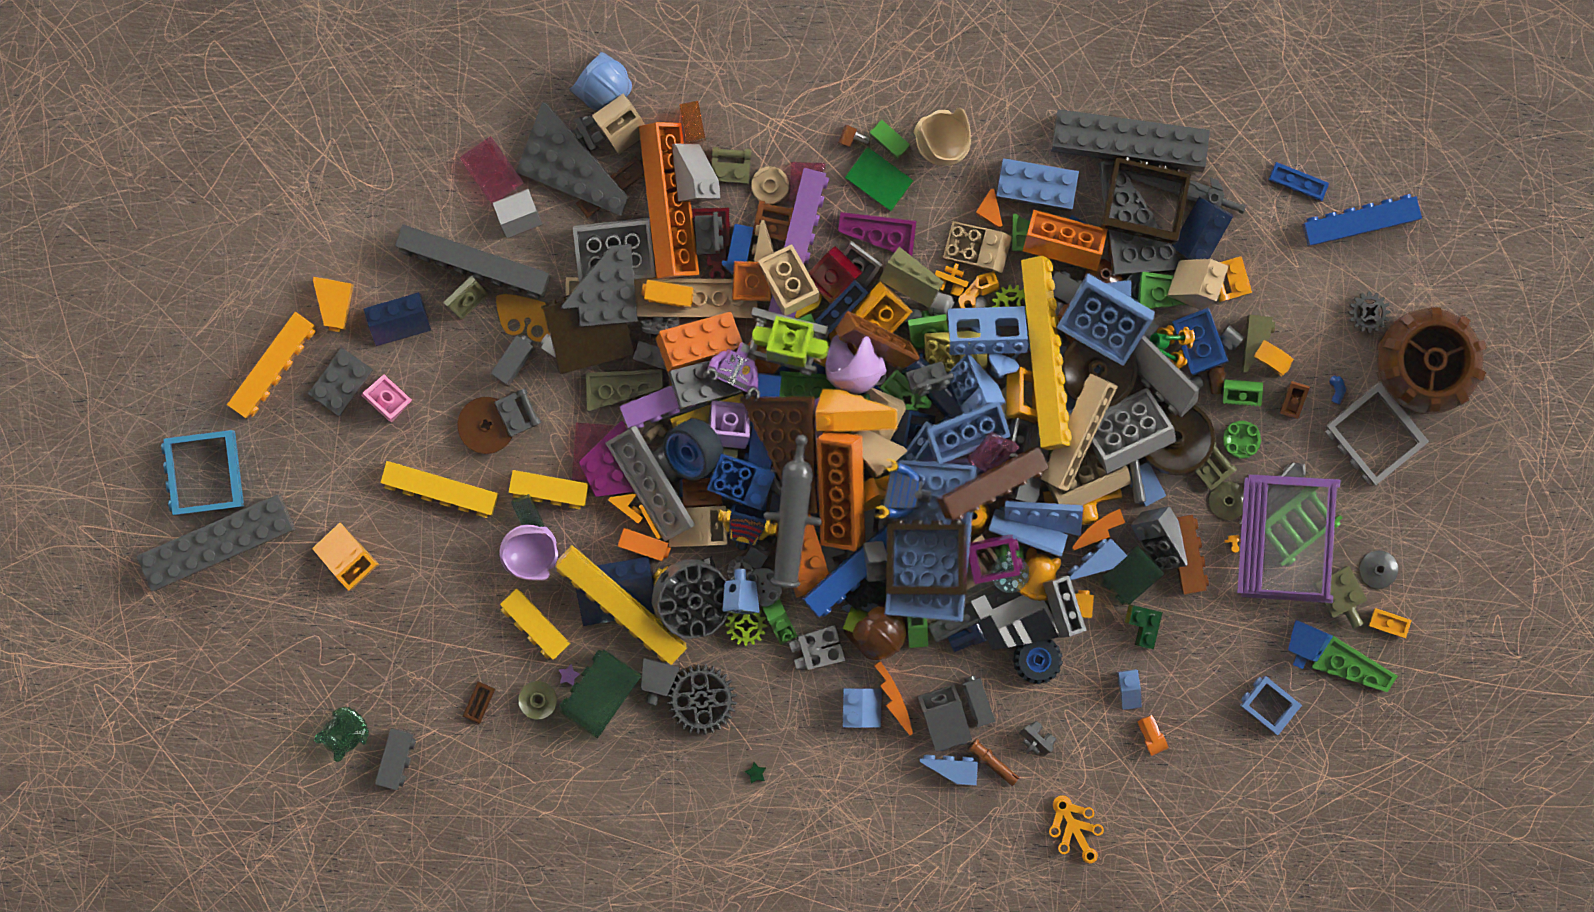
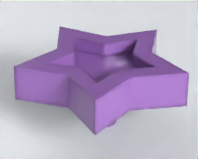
(568, 675)

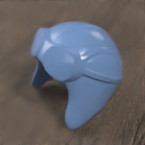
(602, 82)

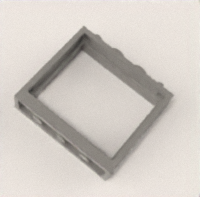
(1398, 412)

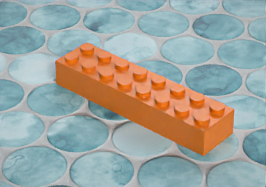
(669, 219)

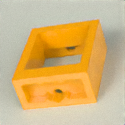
(668, 294)
(1014, 396)

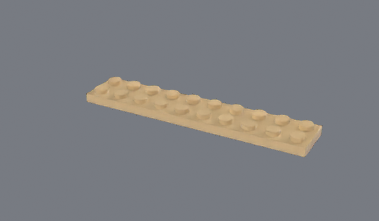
(709, 299)

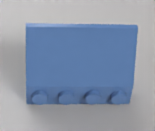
(1106, 319)

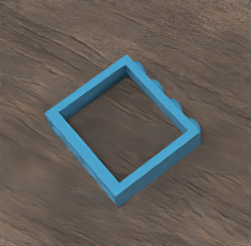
(234, 471)

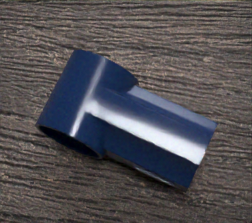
(971, 636)

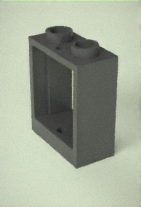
(513, 359)

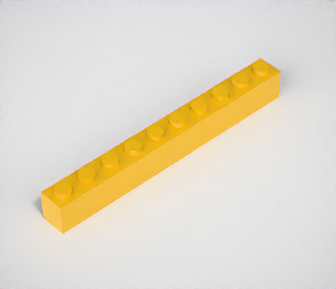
(1045, 353)

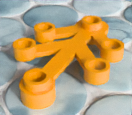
(1073, 826)

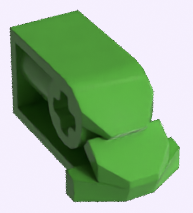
(898, 387)

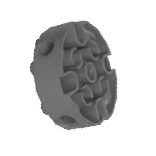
(674, 593)

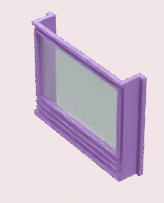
(1287, 538)

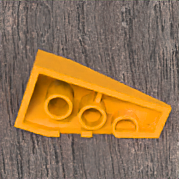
(849, 412)

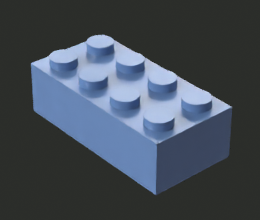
(1037, 184)

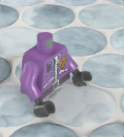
(735, 370)

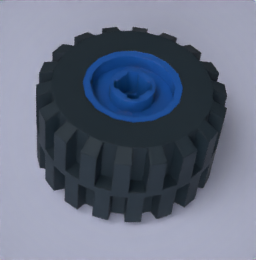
(1038, 661)

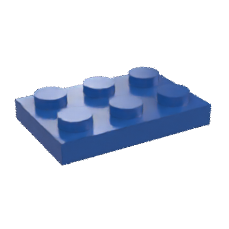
(1207, 348)

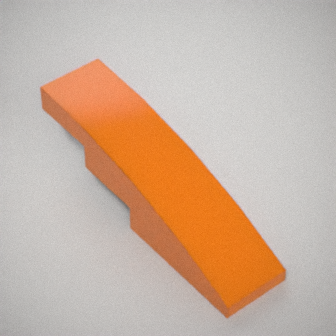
(896, 704)

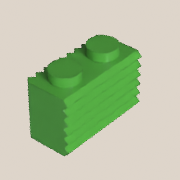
(1242, 392)

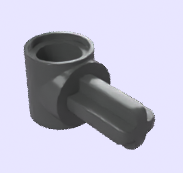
(1230, 338)

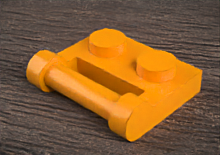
(1236, 278)

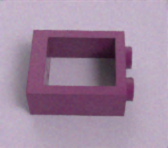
(974, 562)

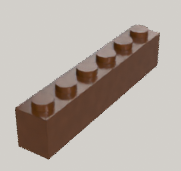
(992, 483)

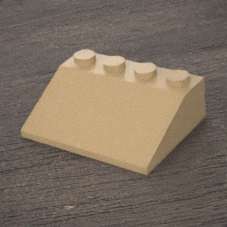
(1090, 482)

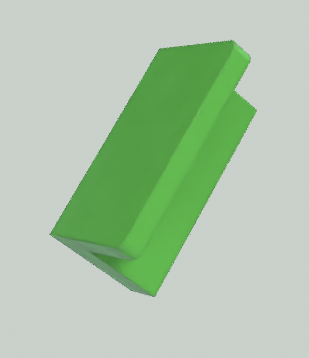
(889, 139)

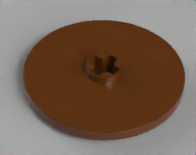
(479, 438)

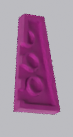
(879, 230)

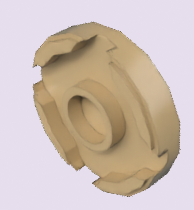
(770, 185)

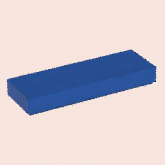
(1298, 181)

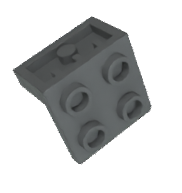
(707, 234)
(928, 378)

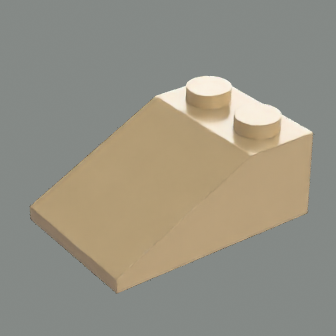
(788, 280)

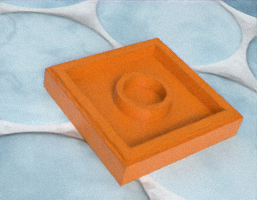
(749, 282)

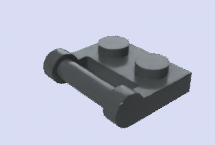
(511, 414)

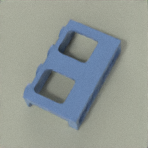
(987, 319)

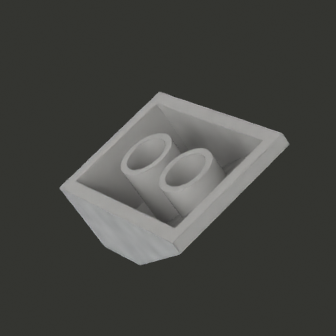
(694, 174)

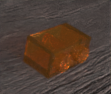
(692, 122)

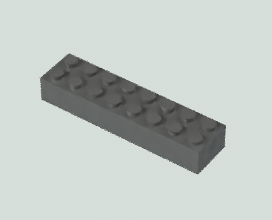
(1122, 137)
(472, 260)
(216, 542)

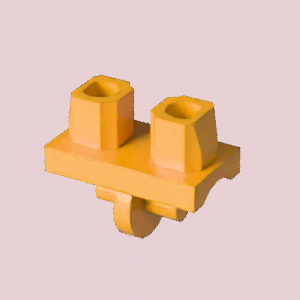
(958, 284)

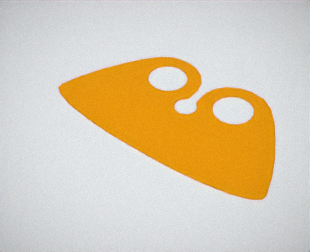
(519, 308)

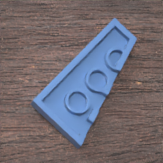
(1056, 517)

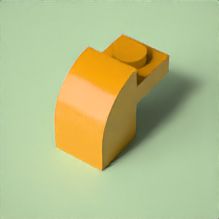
(1274, 358)
(874, 492)

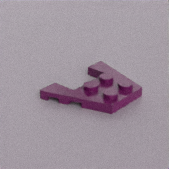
(603, 470)

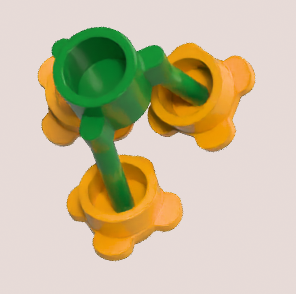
(1165, 337)

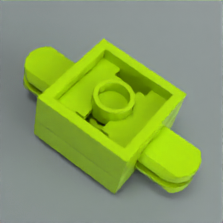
(791, 334)

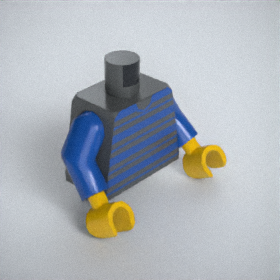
(903, 492)

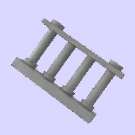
(763, 316)

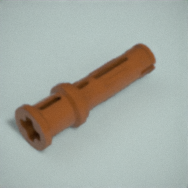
(986, 756)

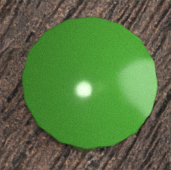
(1242, 439)

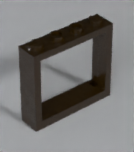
(1160, 171)
(961, 589)

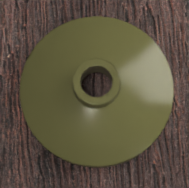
(1218, 504)
(528, 704)

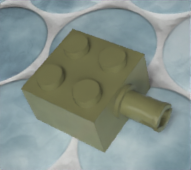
(1346, 596)

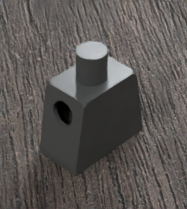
(657, 679)

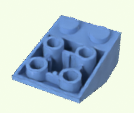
(973, 385)
(1103, 559)

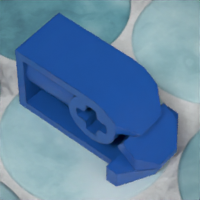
(739, 246)

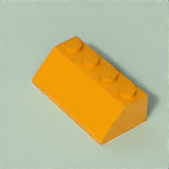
(882, 308)

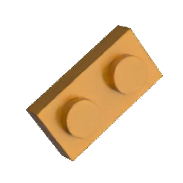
(1390, 623)

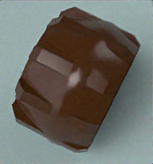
(1391, 361)

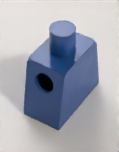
(1307, 643)

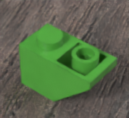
(780, 622)
(917, 632)

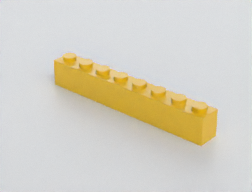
(620, 604)

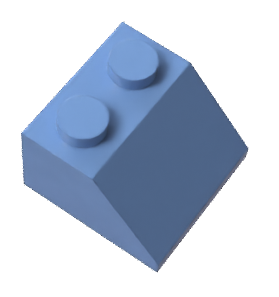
(862, 707)

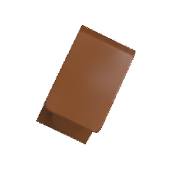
(1294, 399)

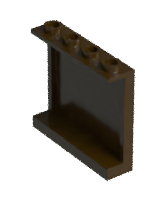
(583, 345)

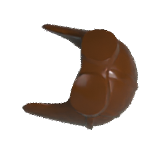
(878, 634)

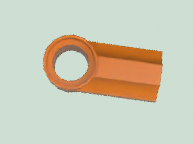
(1154, 739)

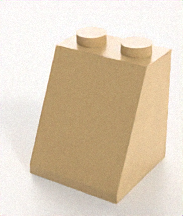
(1197, 282)
(877, 450)

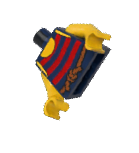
(746, 525)

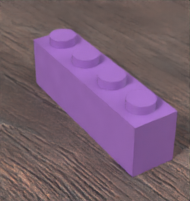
(650, 408)

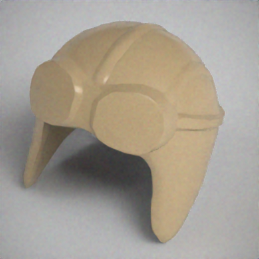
(944, 137)

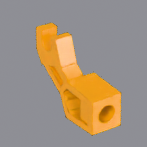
(975, 289)

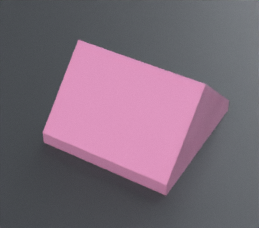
(386, 398)

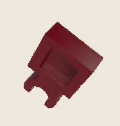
(716, 261)

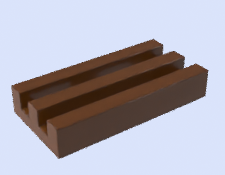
(485, 687)

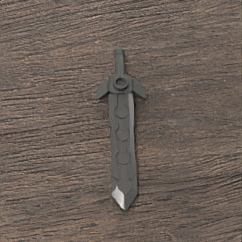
(1214, 195)

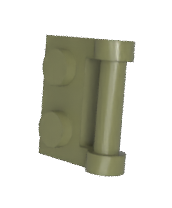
(731, 171)
(1210, 473)

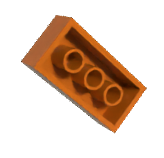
(698, 341)
(812, 563)

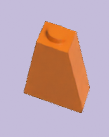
(644, 544)

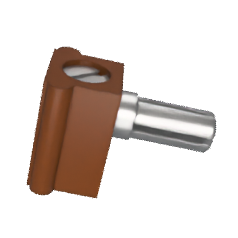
(848, 134)

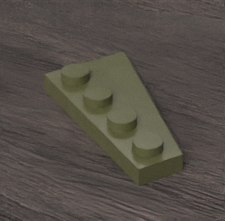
(618, 386)

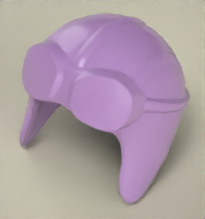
(853, 372)
(529, 552)

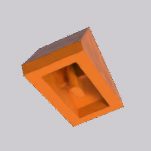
(989, 210)

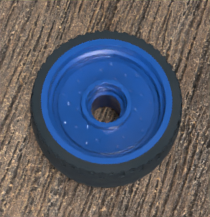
(692, 449)

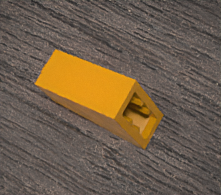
(334, 302)

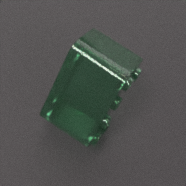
(600, 692)

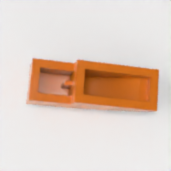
(1099, 530)

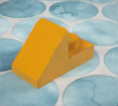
(623, 502)

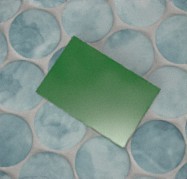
(879, 179)

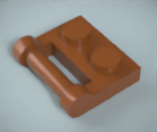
(776, 228)

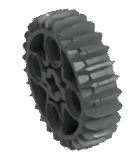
(691, 700)

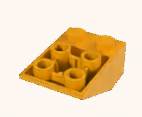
(345, 557)

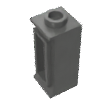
(978, 701)

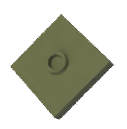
(466, 298)

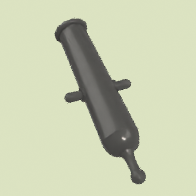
(792, 518)

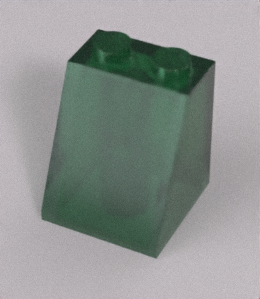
(1132, 576)

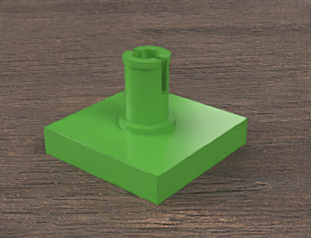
(926, 324)

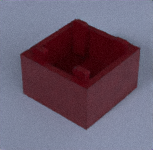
(833, 274)

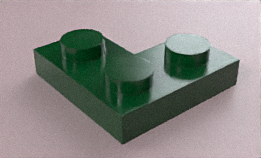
(1148, 623)

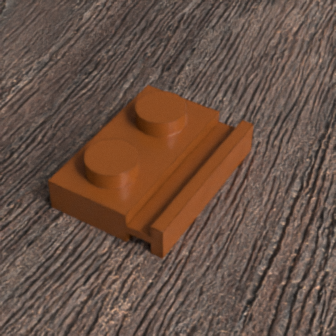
(696, 494)

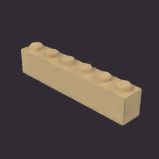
(1082, 425)

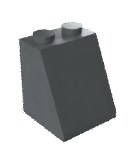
(945, 718)

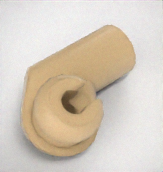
(652, 433)

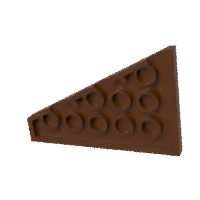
(778, 425)

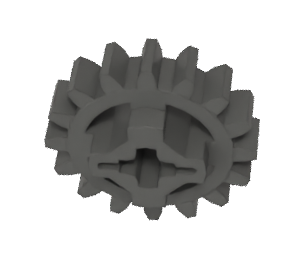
(1363, 306)

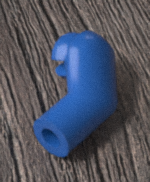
(1340, 389)

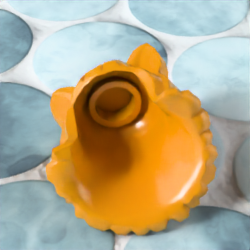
(1041, 570)

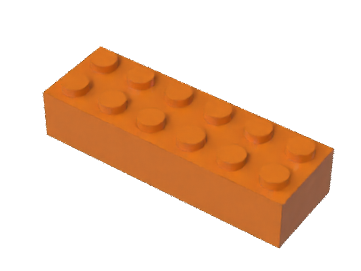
(841, 490)

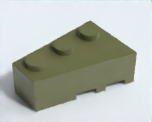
(911, 278)

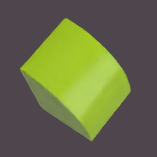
(853, 618)

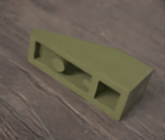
(1257, 330)

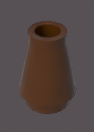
(1216, 379)

